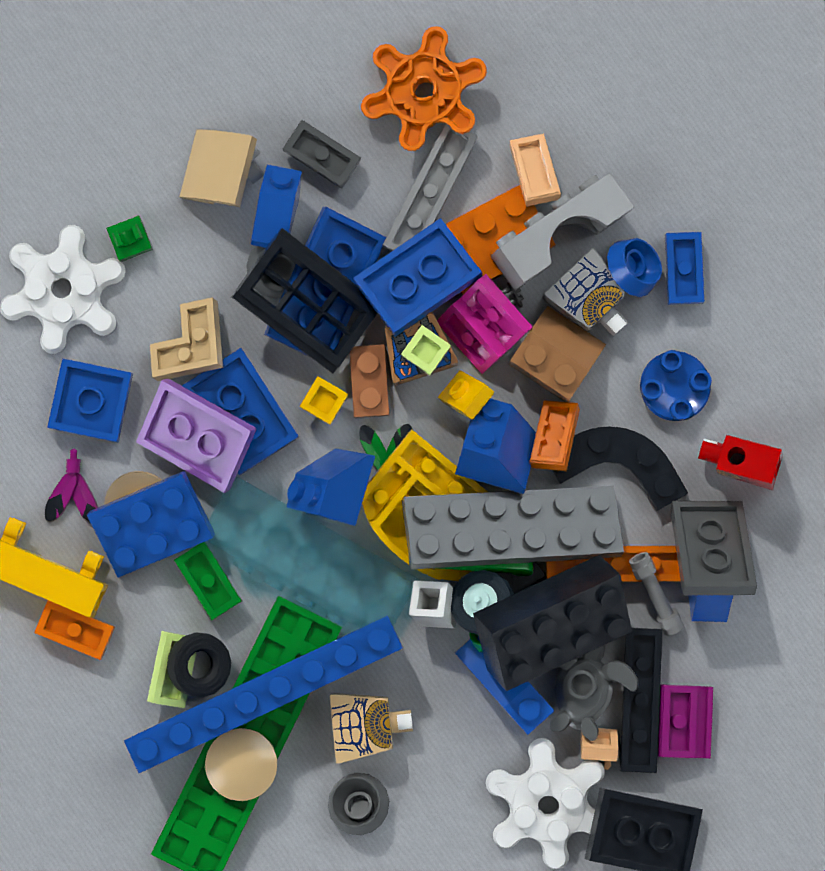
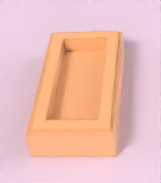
(535, 170)

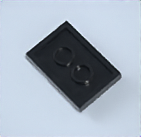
(642, 832)

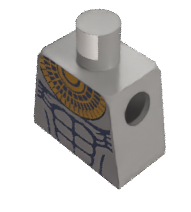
(588, 295)

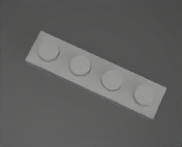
(431, 186)

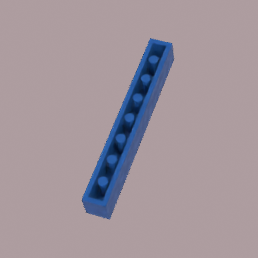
(263, 694)

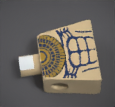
(364, 725)

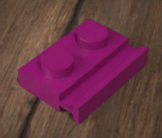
(685, 721)

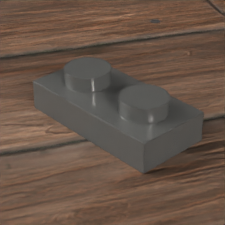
(321, 154)

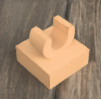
(603, 748)

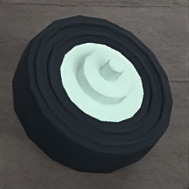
(476, 592)

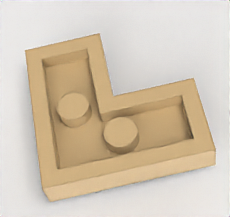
(197, 348)

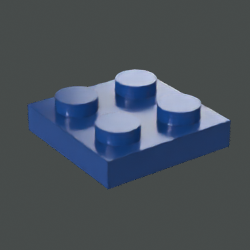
(90, 400)

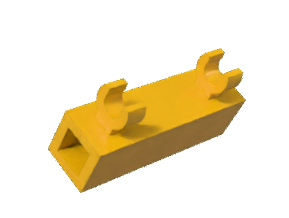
(50, 579)

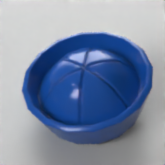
(634, 266)

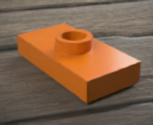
(554, 435)

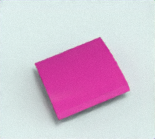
(484, 324)

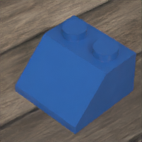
(498, 447)
(332, 486)

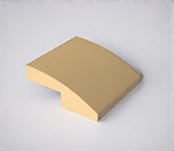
(218, 167)

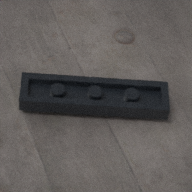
(641, 707)

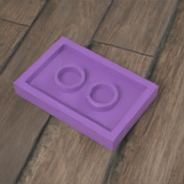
(196, 435)

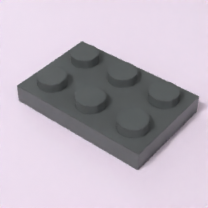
(713, 548)

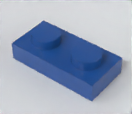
(684, 268)

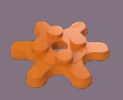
(424, 66)

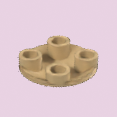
(241, 764)

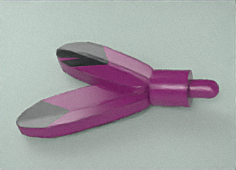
(70, 486)

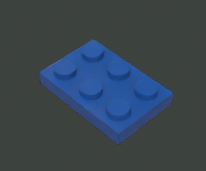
(418, 277)
(244, 394)
(151, 524)

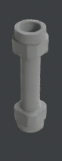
(644, 570)

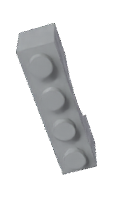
(528, 253)

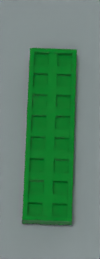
(203, 822)

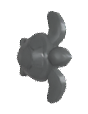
(586, 690)

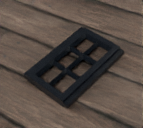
(285, 325)

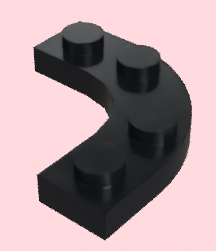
(631, 451)

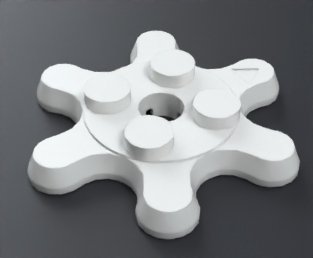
(82, 303)
(541, 780)

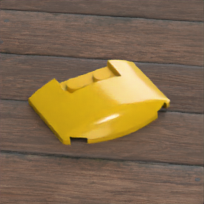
(411, 470)

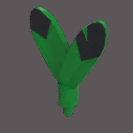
(373, 446)

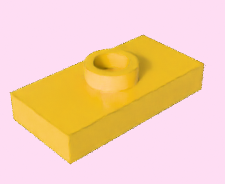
(466, 394)

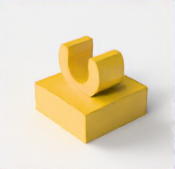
(324, 400)

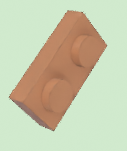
(369, 381)

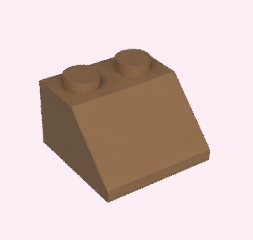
(557, 354)

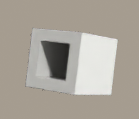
(432, 604)

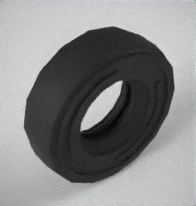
(178, 664)

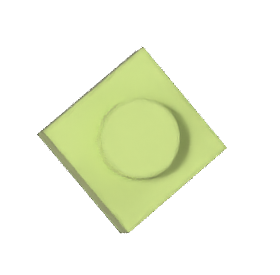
(426, 350)

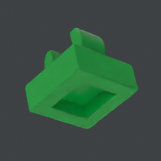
(129, 238)

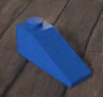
(521, 703)

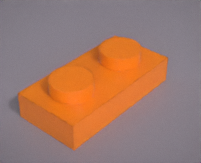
(74, 630)

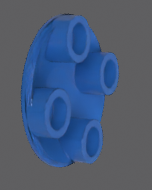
(675, 386)

